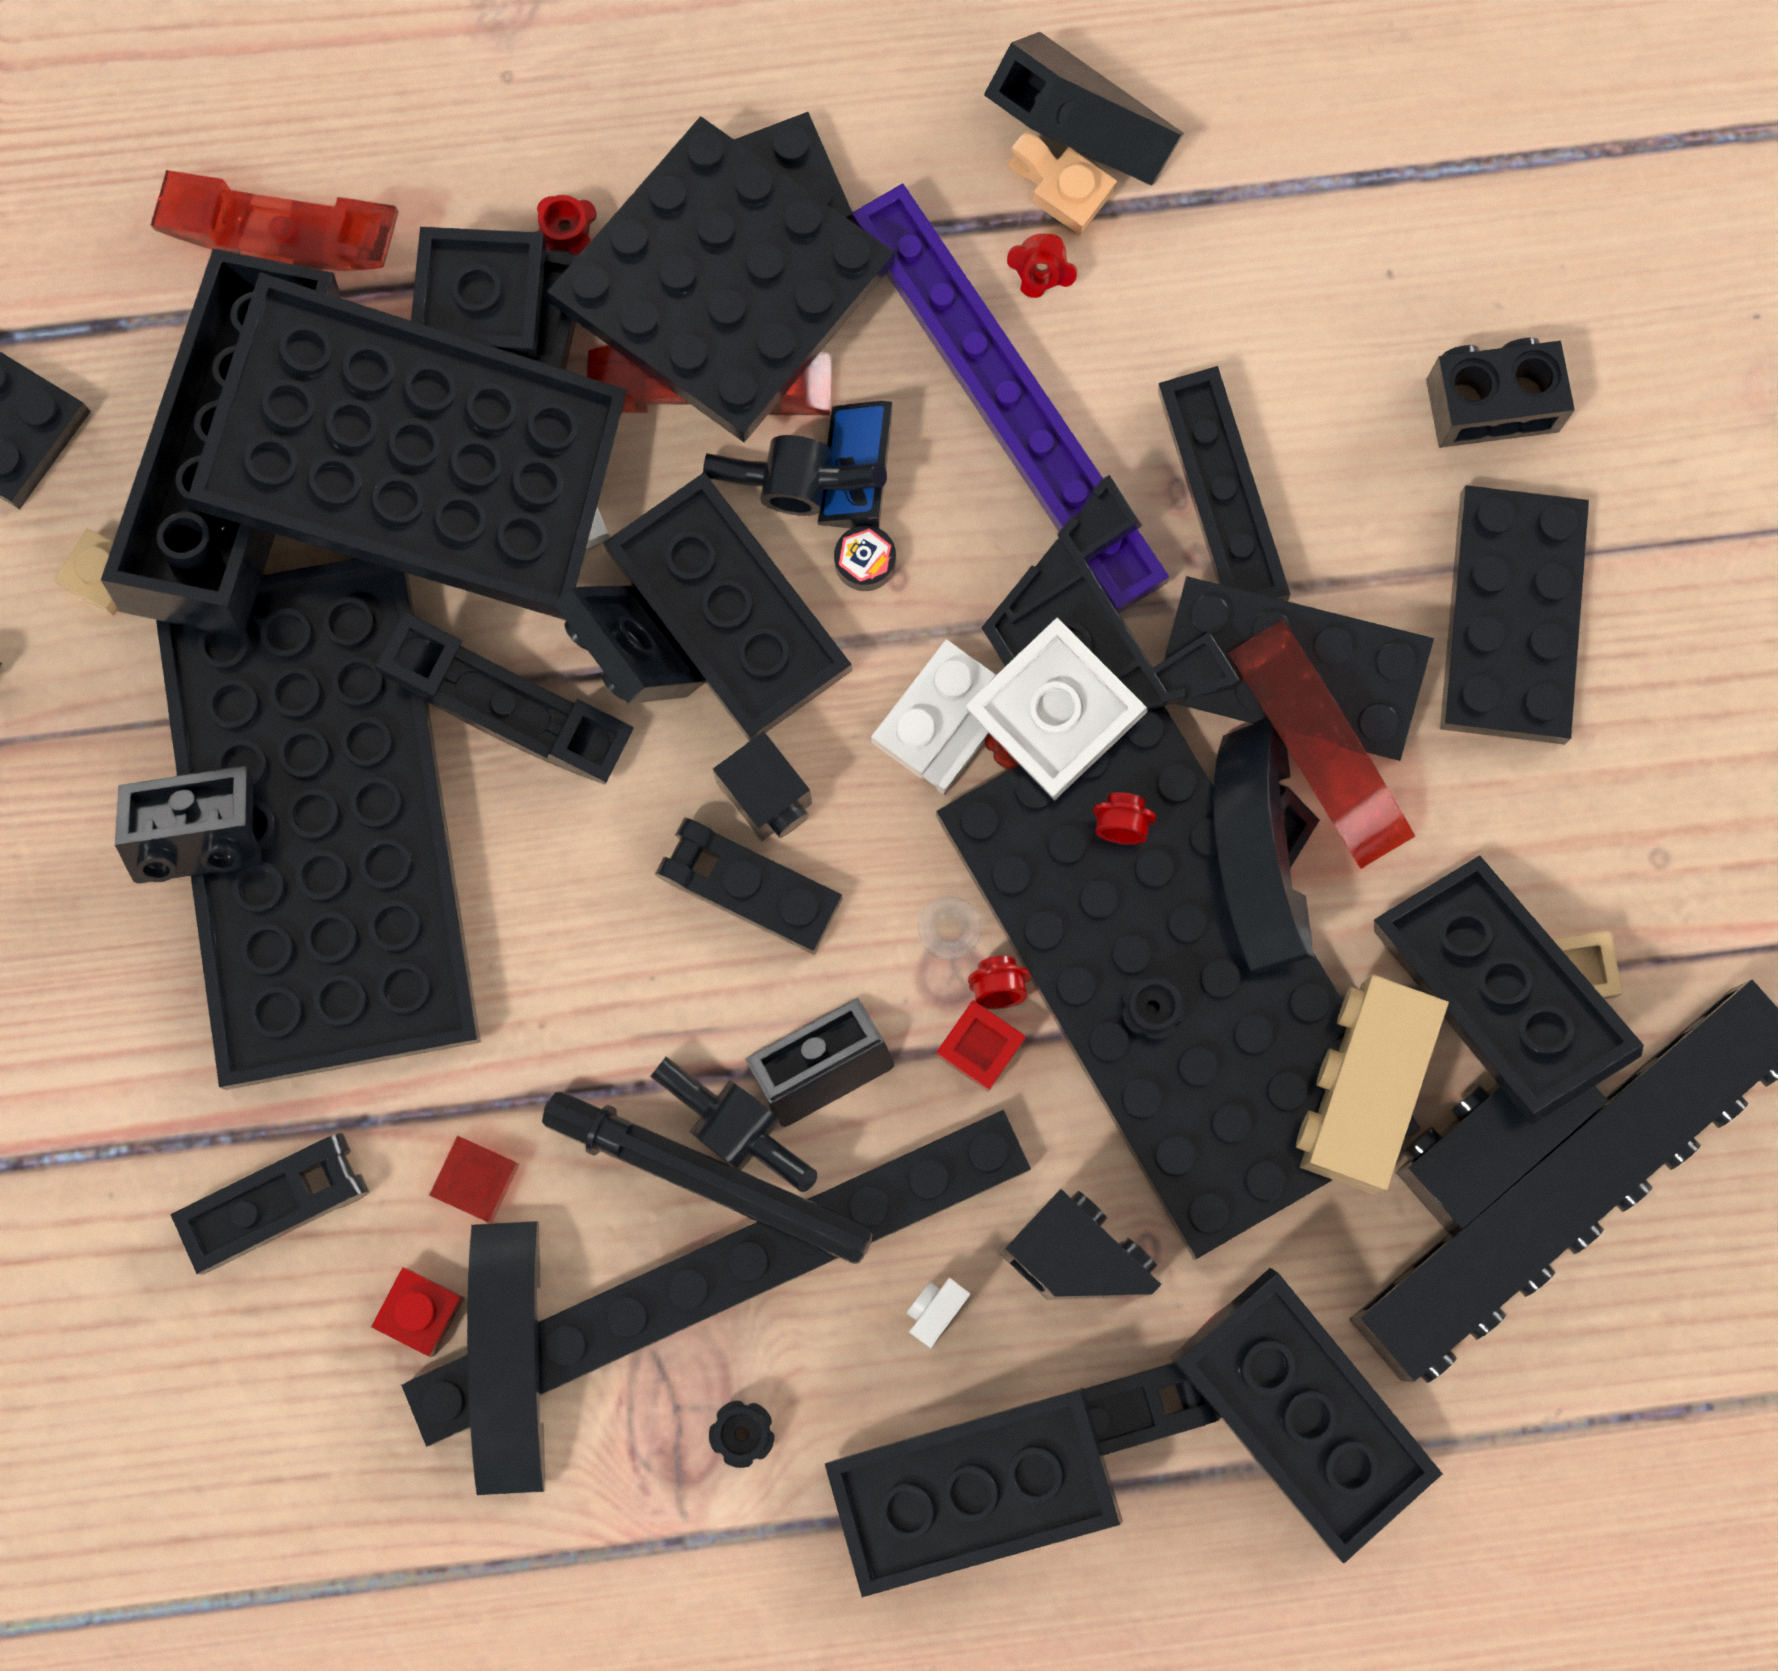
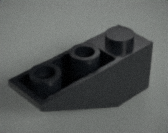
(1081, 108)

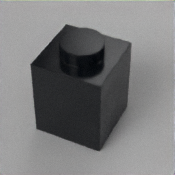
(764, 788)

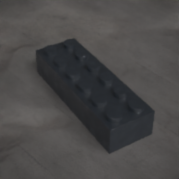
(166, 556)

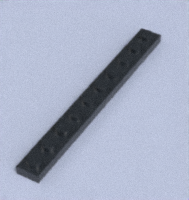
(734, 1269)

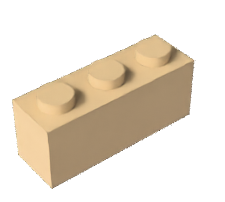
(1371, 1084)

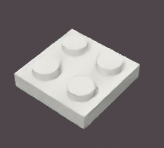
(1056, 708)

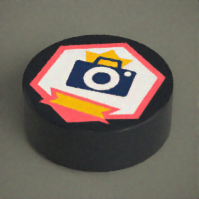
(865, 558)

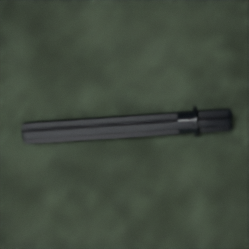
(707, 1177)

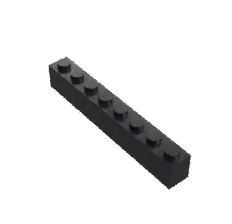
(1560, 1200)

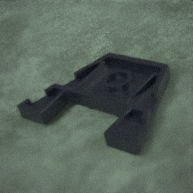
(1069, 590)

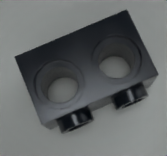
(1504, 406)

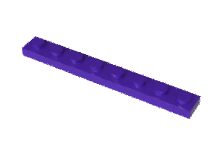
(1001, 385)

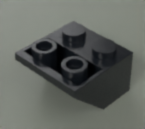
(1073, 1257)

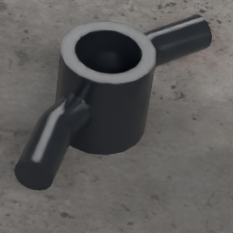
(795, 474)
(735, 1125)

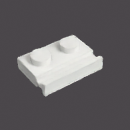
(930, 725)

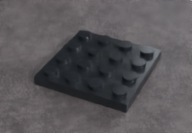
(721, 278)

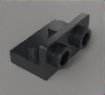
(187, 825)

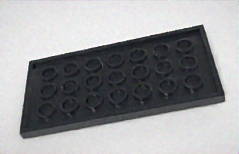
(353, 918)
(1228, 1090)

